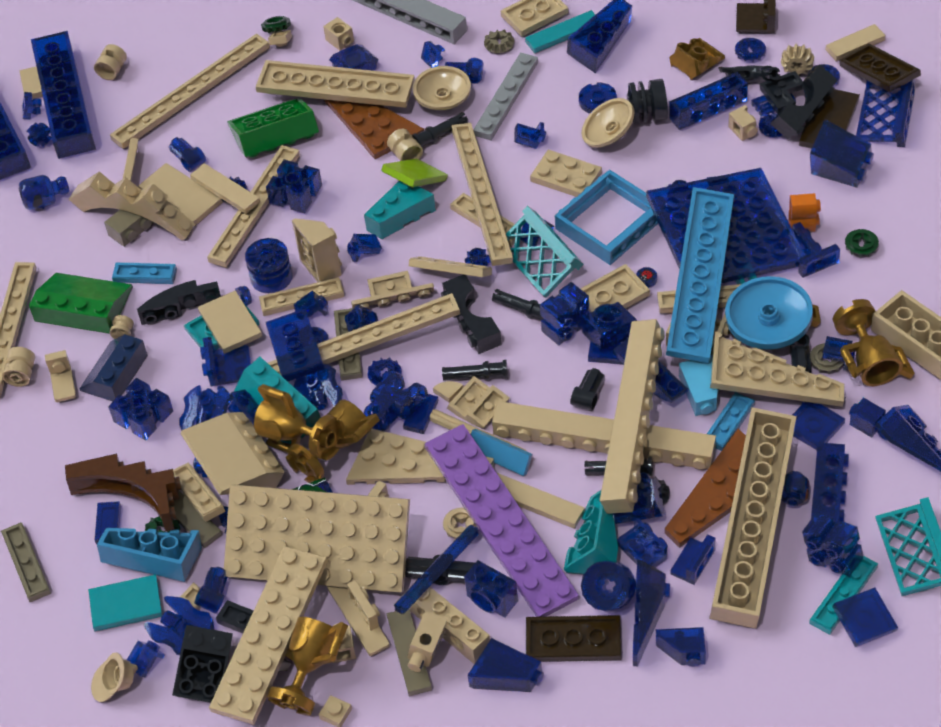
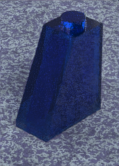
(505, 669)

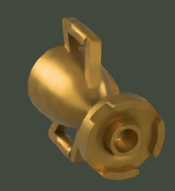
(875, 357)
(281, 420)
(355, 428)
(310, 647)

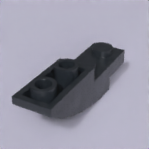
(171, 301)

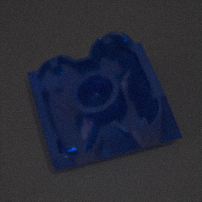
(355, 58)
(648, 503)

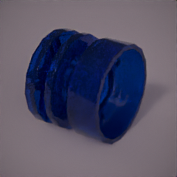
(268, 265)
(595, 582)

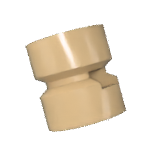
(110, 62)
(404, 145)
(18, 366)

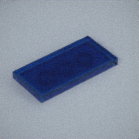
(294, 345)

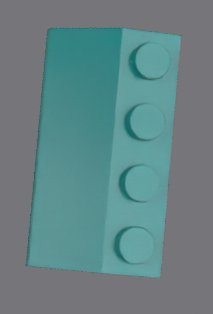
(262, 373)

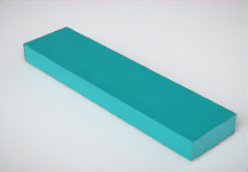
(557, 33)
(845, 587)

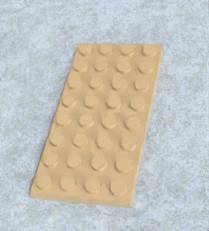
(356, 534)

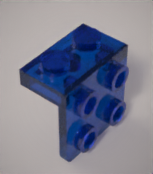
(223, 367)

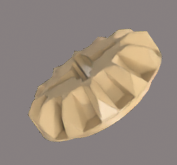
(450, 524)

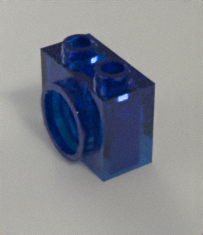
(607, 325)
(491, 589)

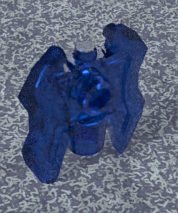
(319, 386)
(203, 405)
(176, 623)

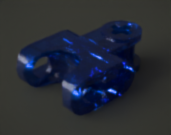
(392, 401)

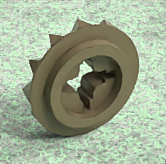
(505, 45)
(817, 360)

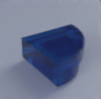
(244, 294)

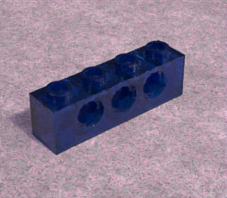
(708, 100)
(830, 456)

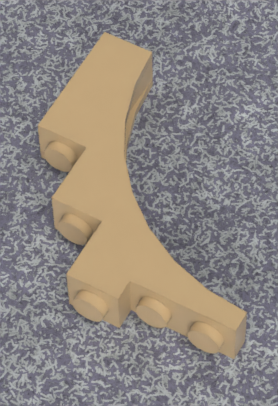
(126, 196)

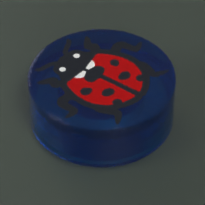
(647, 276)

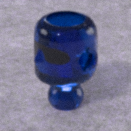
(41, 191)

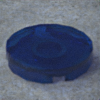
(594, 95)

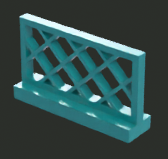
(554, 243)
(933, 538)

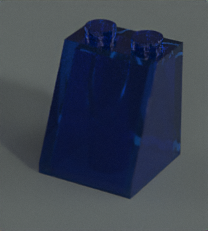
(840, 155)

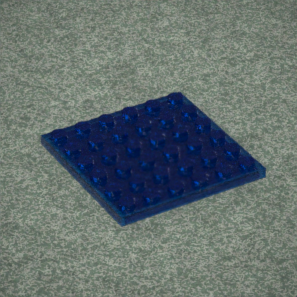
(758, 233)

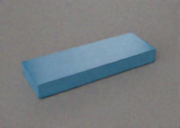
(144, 273)
(731, 419)
(503, 452)

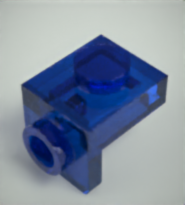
(528, 135)

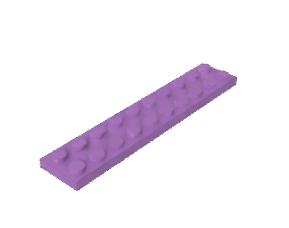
(501, 522)

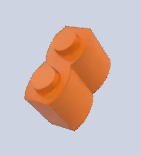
(804, 209)

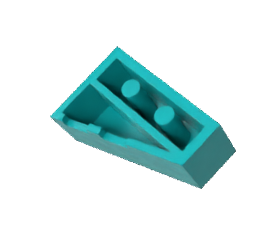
(398, 208)

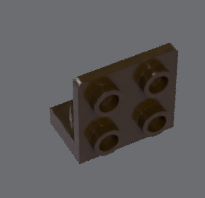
(756, 17)

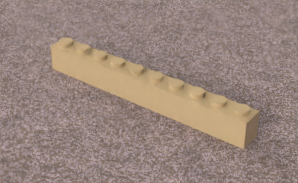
(632, 417)
(594, 434)

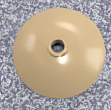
(441, 88)
(608, 123)

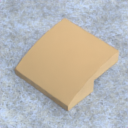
(477, 402)

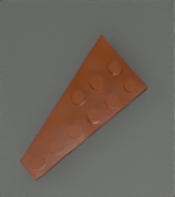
(371, 124)
(711, 496)

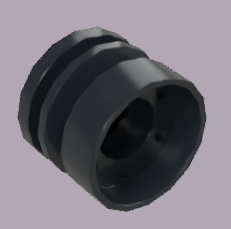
(648, 101)

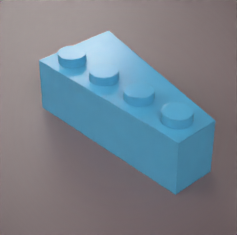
(151, 551)

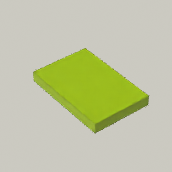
(414, 172)

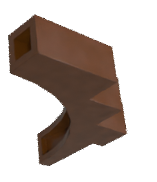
(133, 480)

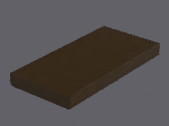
(880, 67)
(836, 109)
(574, 638)

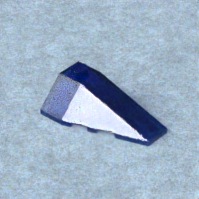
(906, 430)
(649, 604)

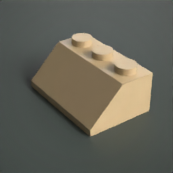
(317, 249)

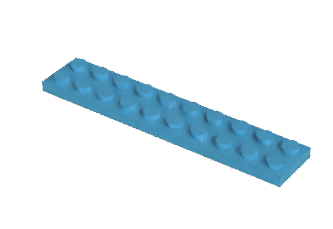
(700, 275)

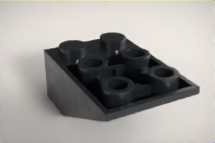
(201, 663)

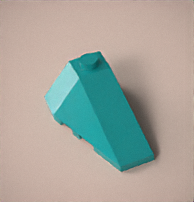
(595, 539)

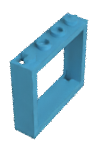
(626, 239)

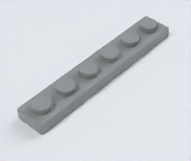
(505, 96)

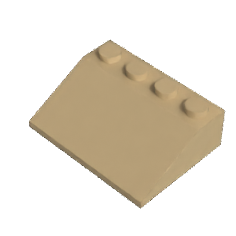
(233, 453)

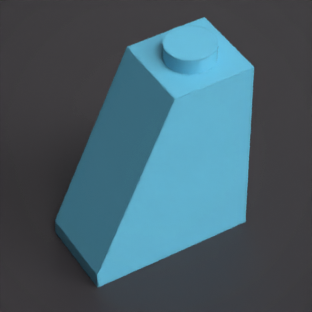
(697, 379)

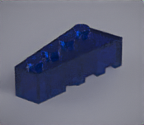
(599, 35)

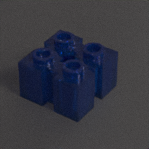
(294, 186)
(564, 313)
(140, 408)
(832, 544)

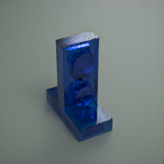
(816, 257)

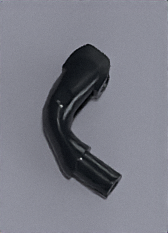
(753, 73)

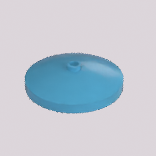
(769, 312)

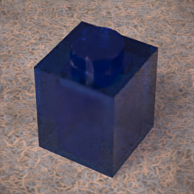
(865, 416)

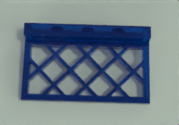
(898, 126)

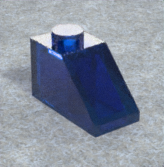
(683, 645)

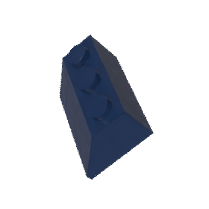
(115, 368)

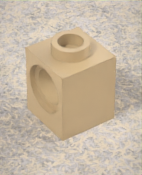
(338, 33)

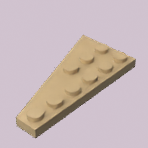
(764, 374)
(394, 460)

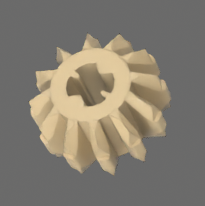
(797, 59)

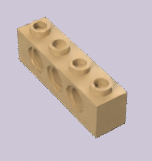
(459, 629)

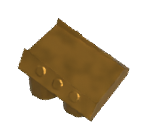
(695, 57)

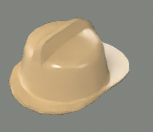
(112, 676)

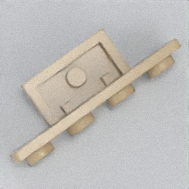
(391, 288)
(360, 616)

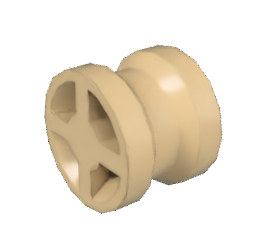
(121, 326)

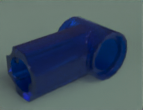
(472, 68)
(189, 156)
(210, 594)

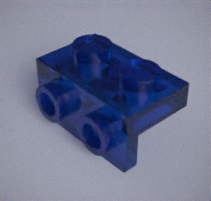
(243, 403)
(643, 544)

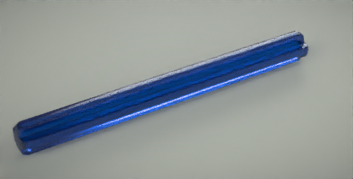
(436, 569)

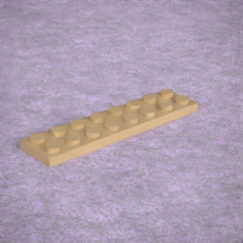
(335, 83)
(268, 635)

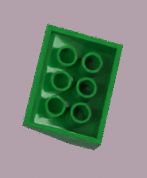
(273, 127)
(79, 302)

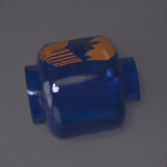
(795, 489)

